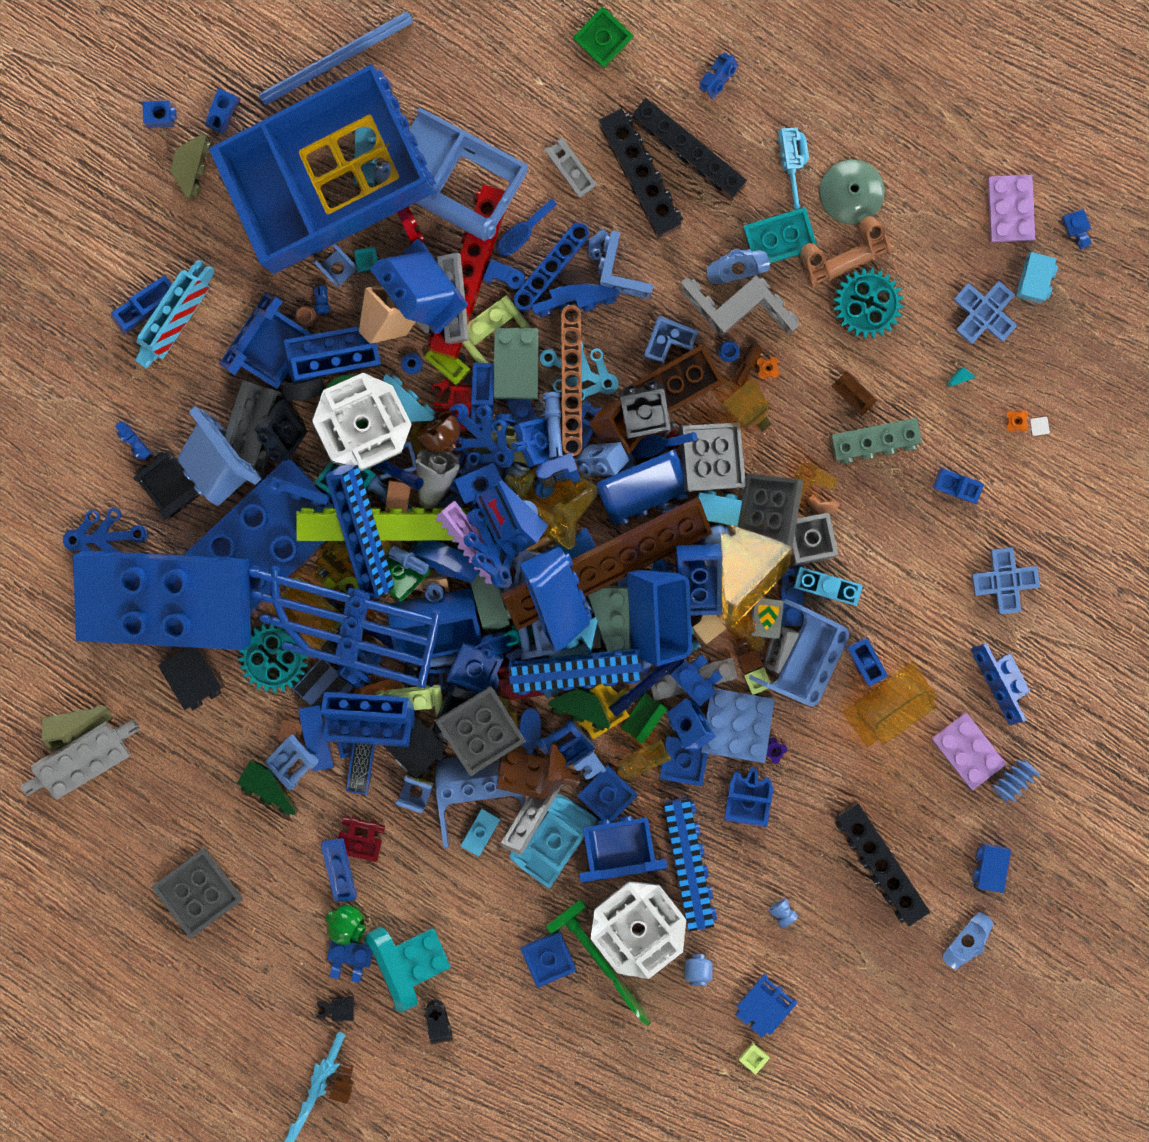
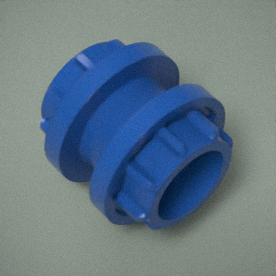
(356, 677)

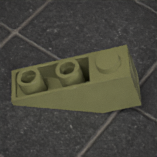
(64, 728)

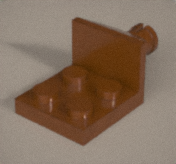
(534, 774)

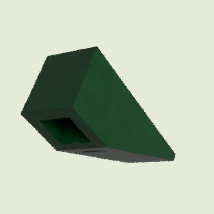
(263, 782)

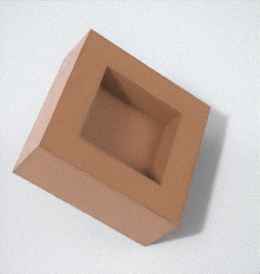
(288, 728)

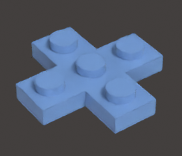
(985, 312)
(1005, 580)

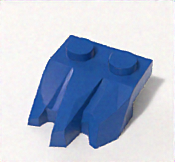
(749, 799)

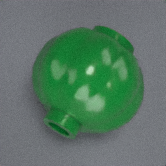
(345, 925)

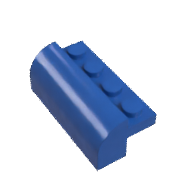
(329, 354)
(367, 719)

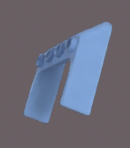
(810, 659)
(457, 786)

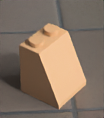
(381, 317)

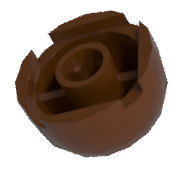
(441, 434)

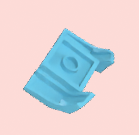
(554, 840)

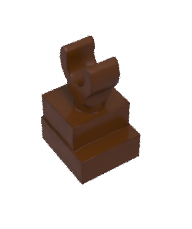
(749, 660)
(342, 1087)

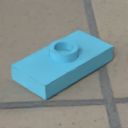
(480, 832)

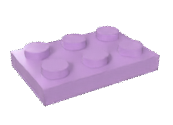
(1011, 208)
(968, 751)

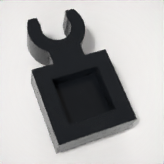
(341, 1009)

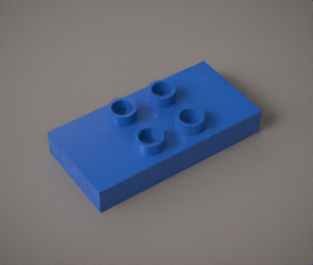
(264, 530)
(162, 599)

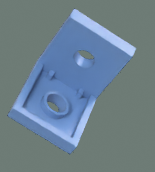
(623, 285)

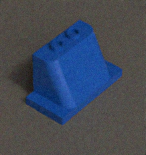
(420, 287)
(260, 342)
(619, 849)

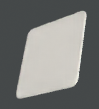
(1040, 426)

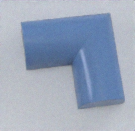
(667, 333)

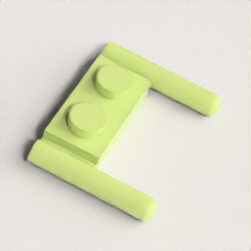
(487, 321)
(421, 697)

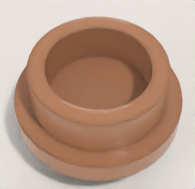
(305, 316)

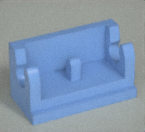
(591, 763)

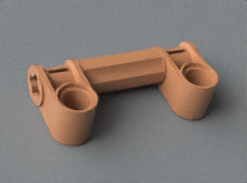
(820, 269)

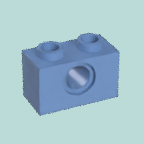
(602, 459)

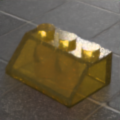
(308, 619)

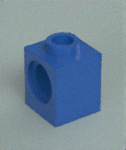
(150, 109)

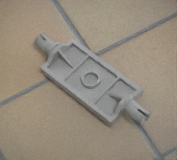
(81, 760)

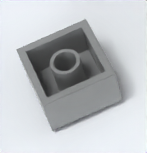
(813, 540)

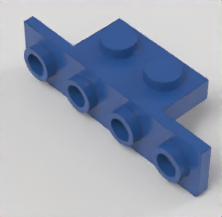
(1004, 681)

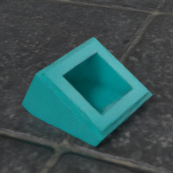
(960, 376)

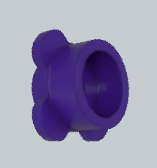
(780, 749)

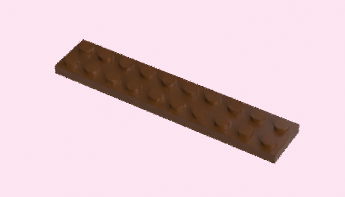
(622, 555)

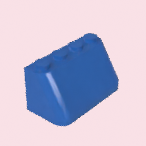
(642, 488)
(556, 597)
(660, 615)
(457, 623)

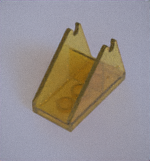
(749, 570)

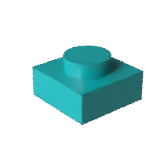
(365, 259)

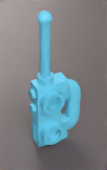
(790, 159)

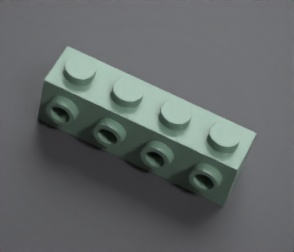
(875, 439)

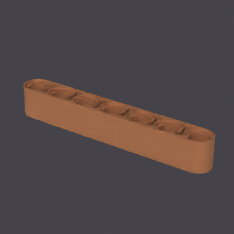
(571, 370)

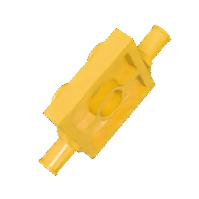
(608, 697)

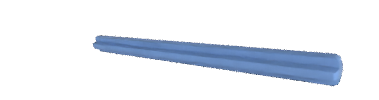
(335, 58)

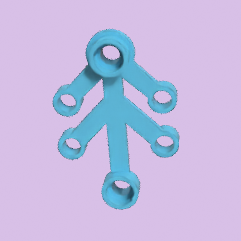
(586, 373)

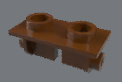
(854, 393)

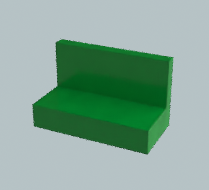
(644, 718)

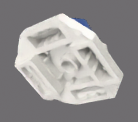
(363, 400)
(641, 952)

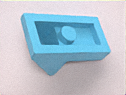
(586, 636)

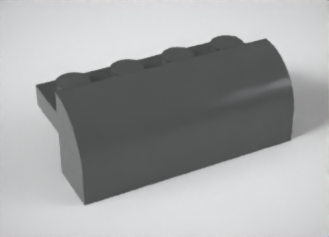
(250, 406)

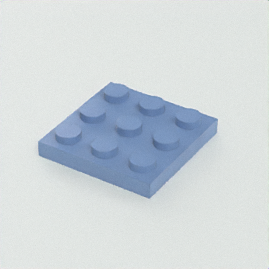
(739, 724)

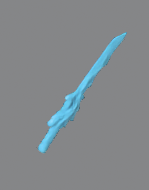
(318, 1084)

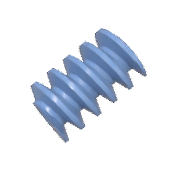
(1015, 781)

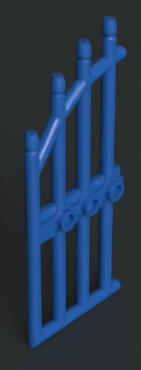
(352, 627)

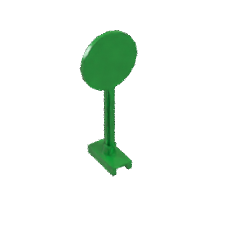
(569, 920)

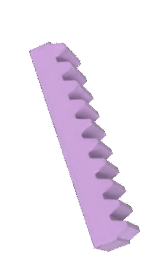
(458, 526)

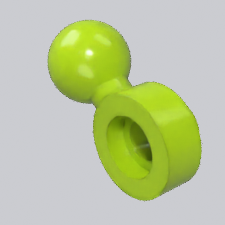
(342, 584)

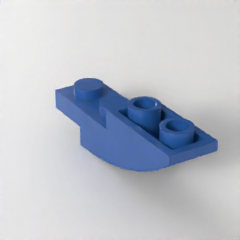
(584, 296)

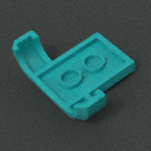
(407, 963)

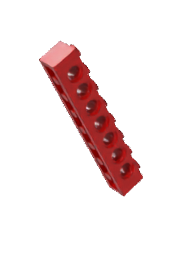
(485, 197)

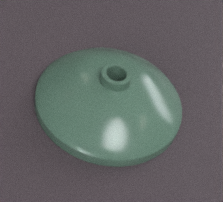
(843, 203)

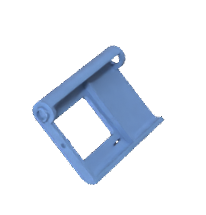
(442, 148)

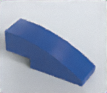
(140, 305)
(482, 390)
(445, 560)
(313, 727)

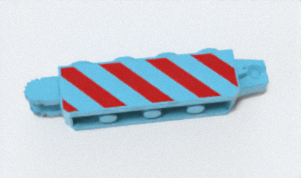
(173, 313)

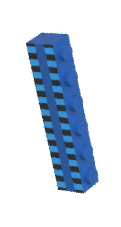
(359, 530)
(575, 671)
(688, 863)

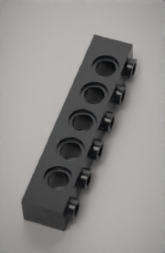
(622, 121)
(688, 149)
(916, 907)

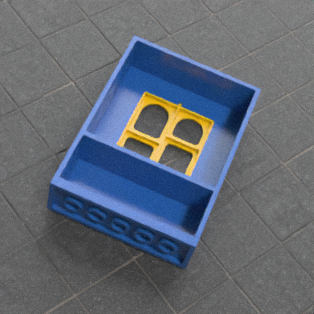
(281, 195)

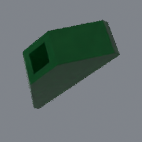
(582, 706)

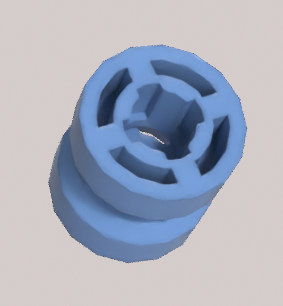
(782, 911)

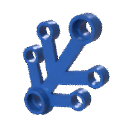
(484, 437)
(100, 536)
(499, 572)

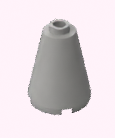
(438, 474)

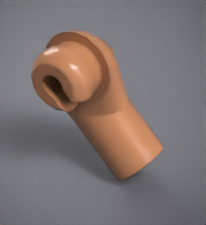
(822, 507)

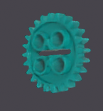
(861, 323)
(260, 672)

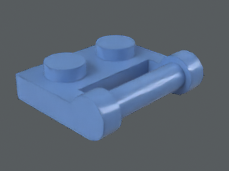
(543, 645)
(284, 759)

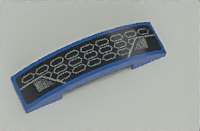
(360, 768)

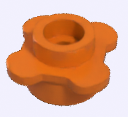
(763, 363)
(1012, 425)

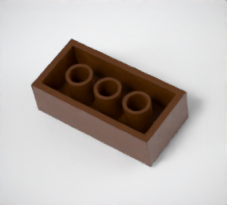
(685, 378)

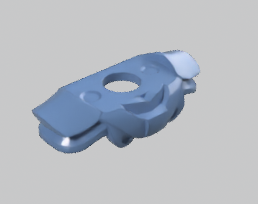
(753, 261)
(979, 928)

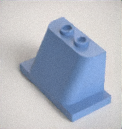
(213, 461)

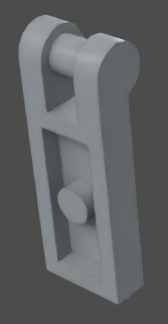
(571, 168)

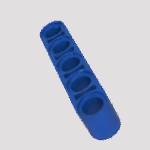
(554, 257)

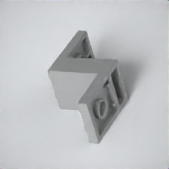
(739, 306)

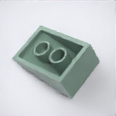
(516, 363)

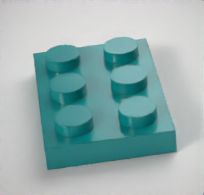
(781, 235)

